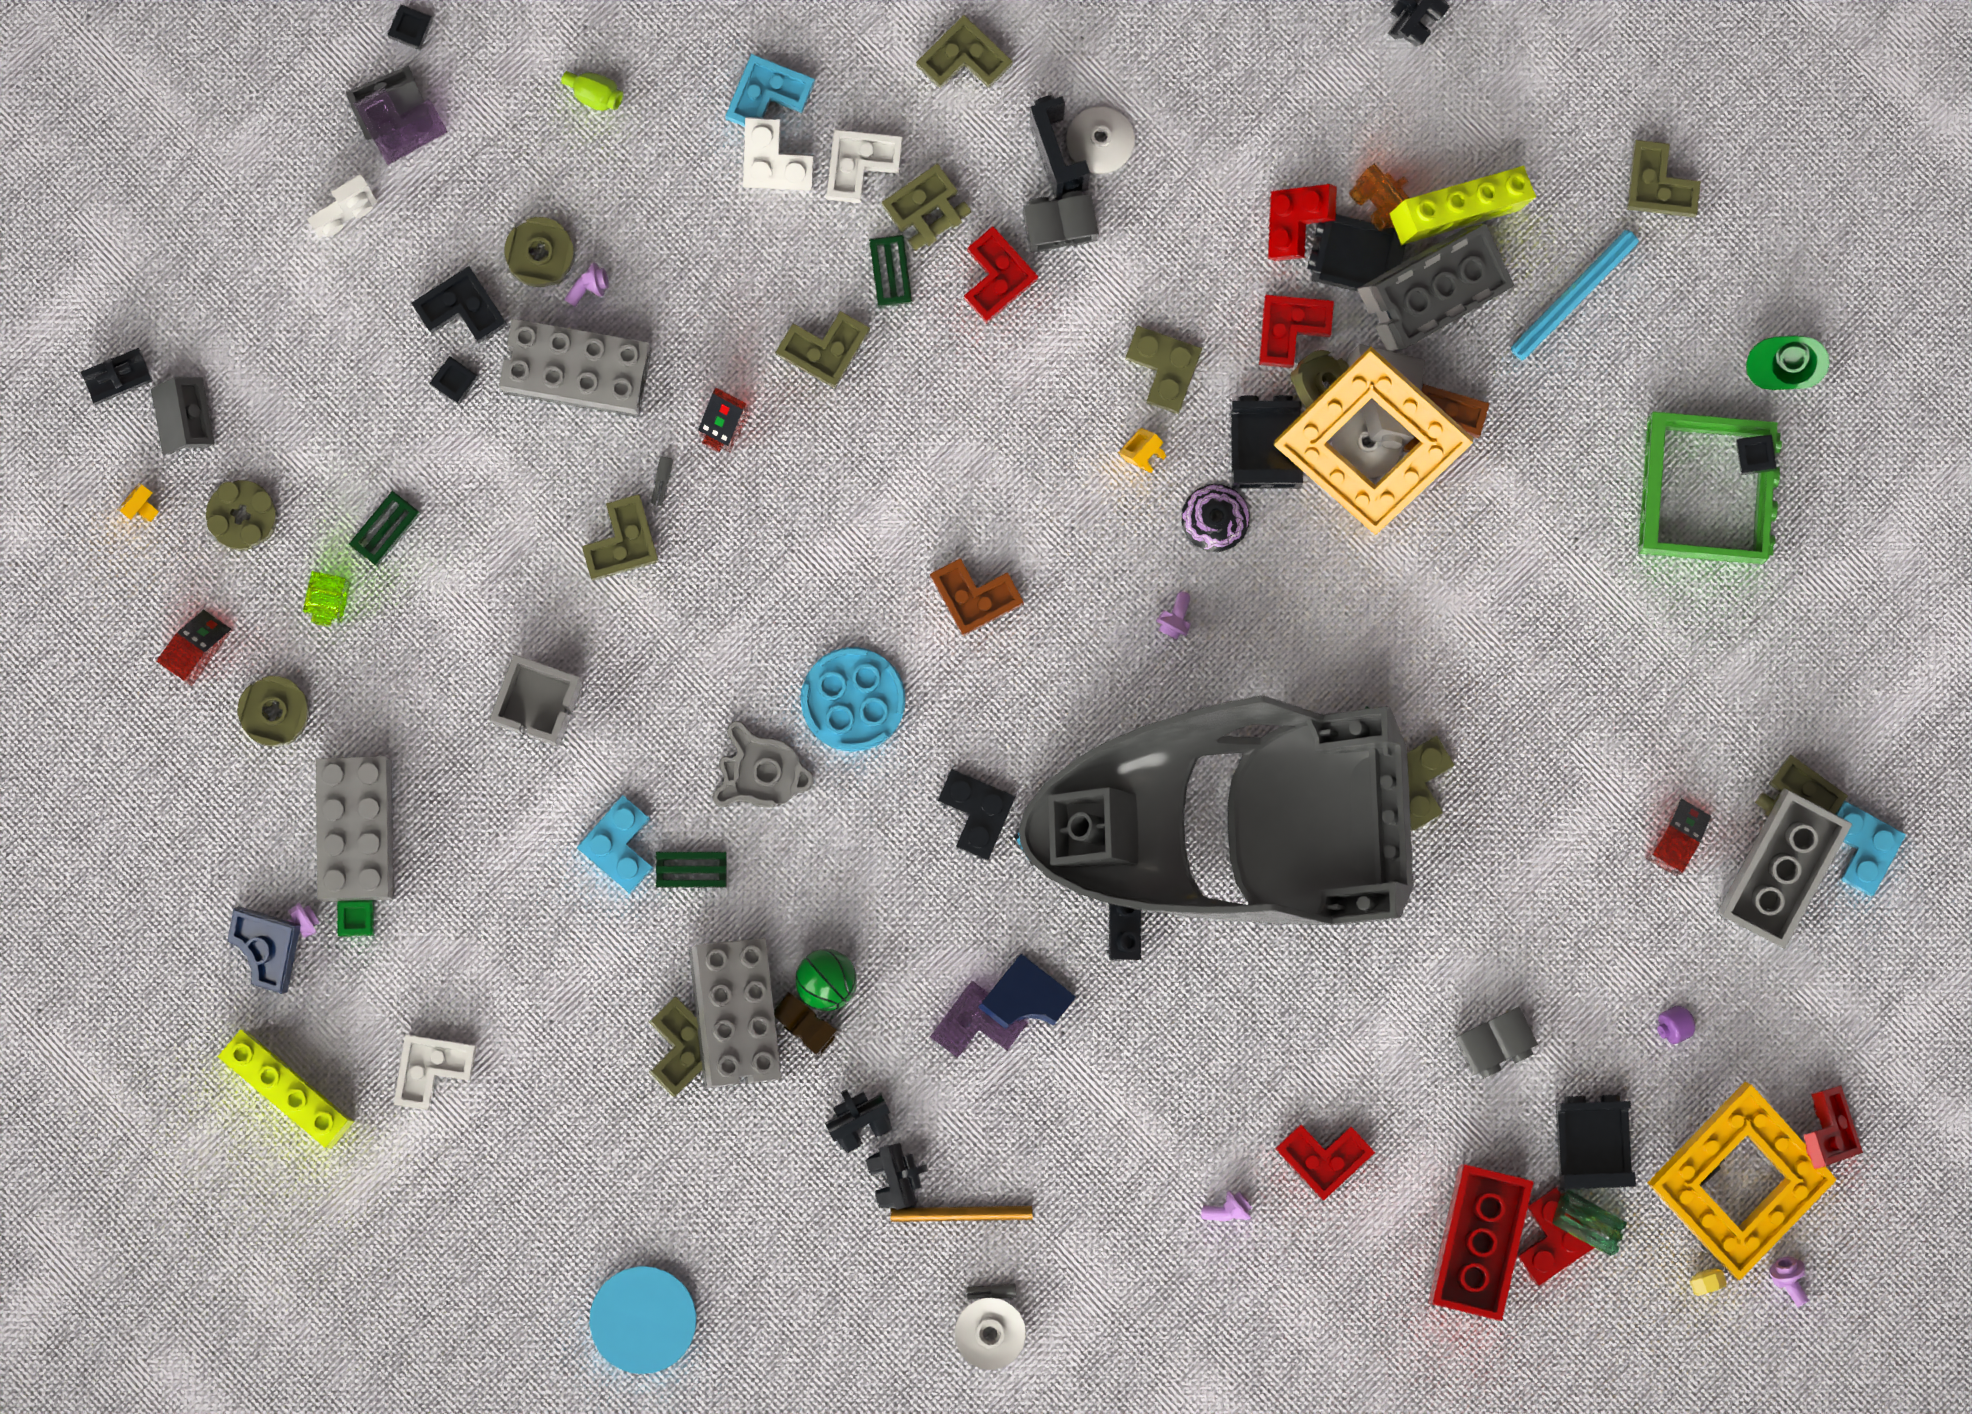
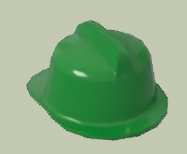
(1787, 363)

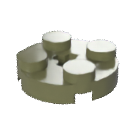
(550, 268)
(1312, 371)
(250, 532)
(264, 693)

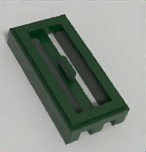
(893, 300)
(394, 537)
(661, 870)

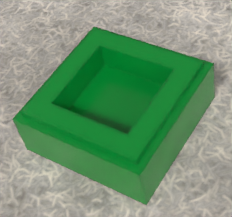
(355, 918)

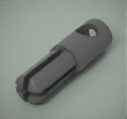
(662, 475)
(993, 1291)

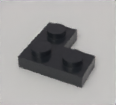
(462, 297)
(986, 811)

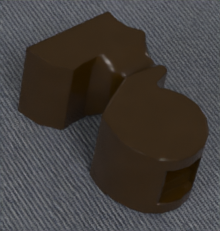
(805, 1024)

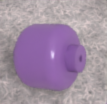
(1676, 1024)

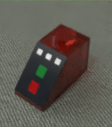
(723, 421)
(194, 647)
(1679, 838)

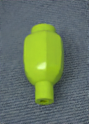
(594, 90)

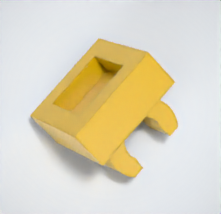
(1141, 448)
(138, 503)

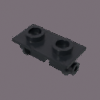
(1124, 933)

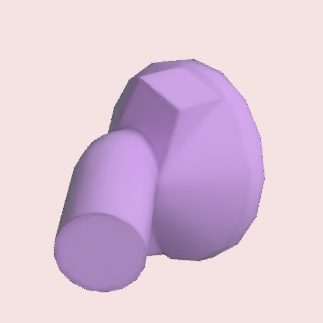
(593, 280)
(1173, 623)
(305, 918)
(1234, 1208)
(1785, 1274)

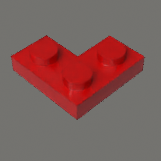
(1291, 212)
(1006, 276)
(1286, 319)
(1838, 1134)
(1323, 1168)
(1557, 1248)

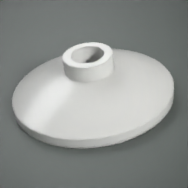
(1106, 155)
(1369, 461)
(983, 1352)

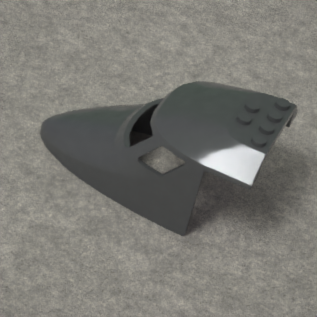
(1310, 816)

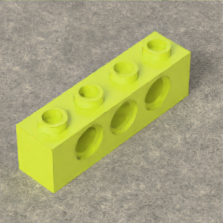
(1462, 205)
(285, 1089)

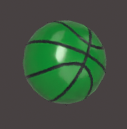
(826, 979)

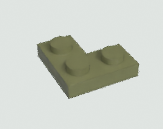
(967, 47)
(1654, 191)
(828, 357)
(1171, 359)
(631, 545)
(1424, 765)
(683, 1061)

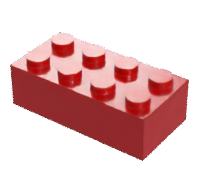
(1480, 1242)

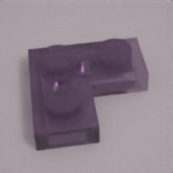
(395, 133)
(967, 1019)

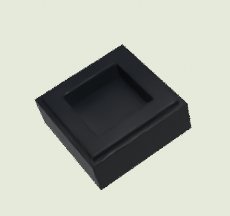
(410, 27)
(453, 380)
(1756, 454)

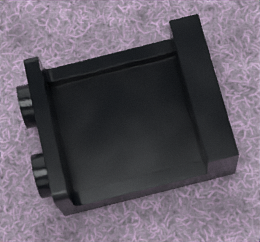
(1061, 177)
(1353, 252)
(1253, 433)
(1594, 1143)

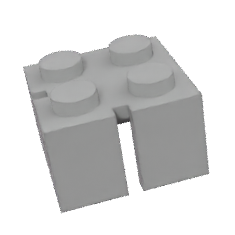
(536, 700)

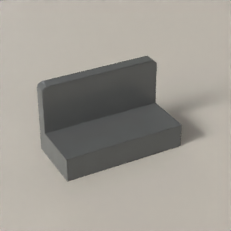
(399, 86)
(182, 414)

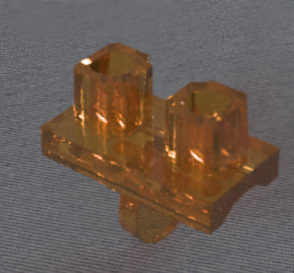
(1383, 193)

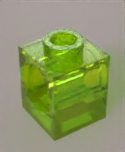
(326, 598)

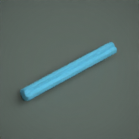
(1574, 295)

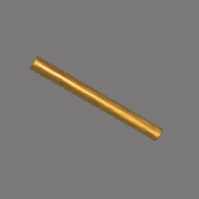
(977, 1213)

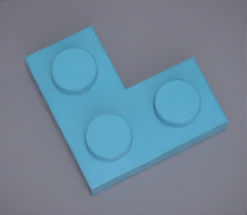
(764, 83)
(1874, 845)
(609, 846)

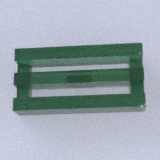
(1591, 1217)

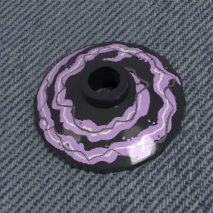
(1204, 531)

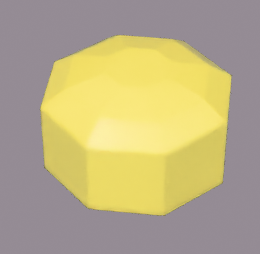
(1707, 1281)

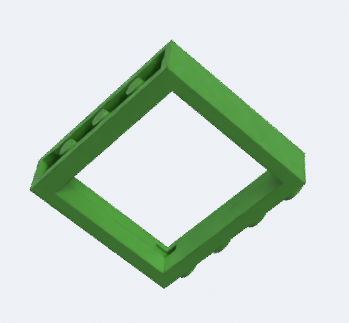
(1765, 508)

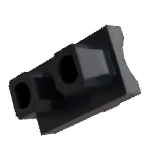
(1409, 25)
(116, 376)
(855, 1114)
(900, 1174)

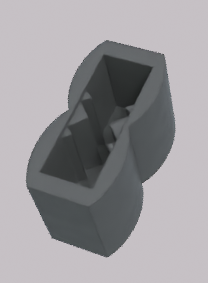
(1060, 222)
(1495, 1042)

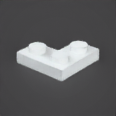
(854, 154)
(766, 166)
(352, 200)
(423, 1061)

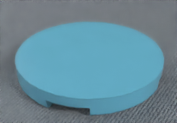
(853, 699)
(643, 1320)

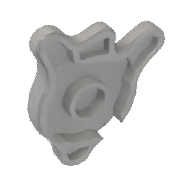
(761, 772)

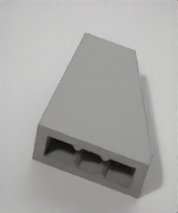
(1379, 423)

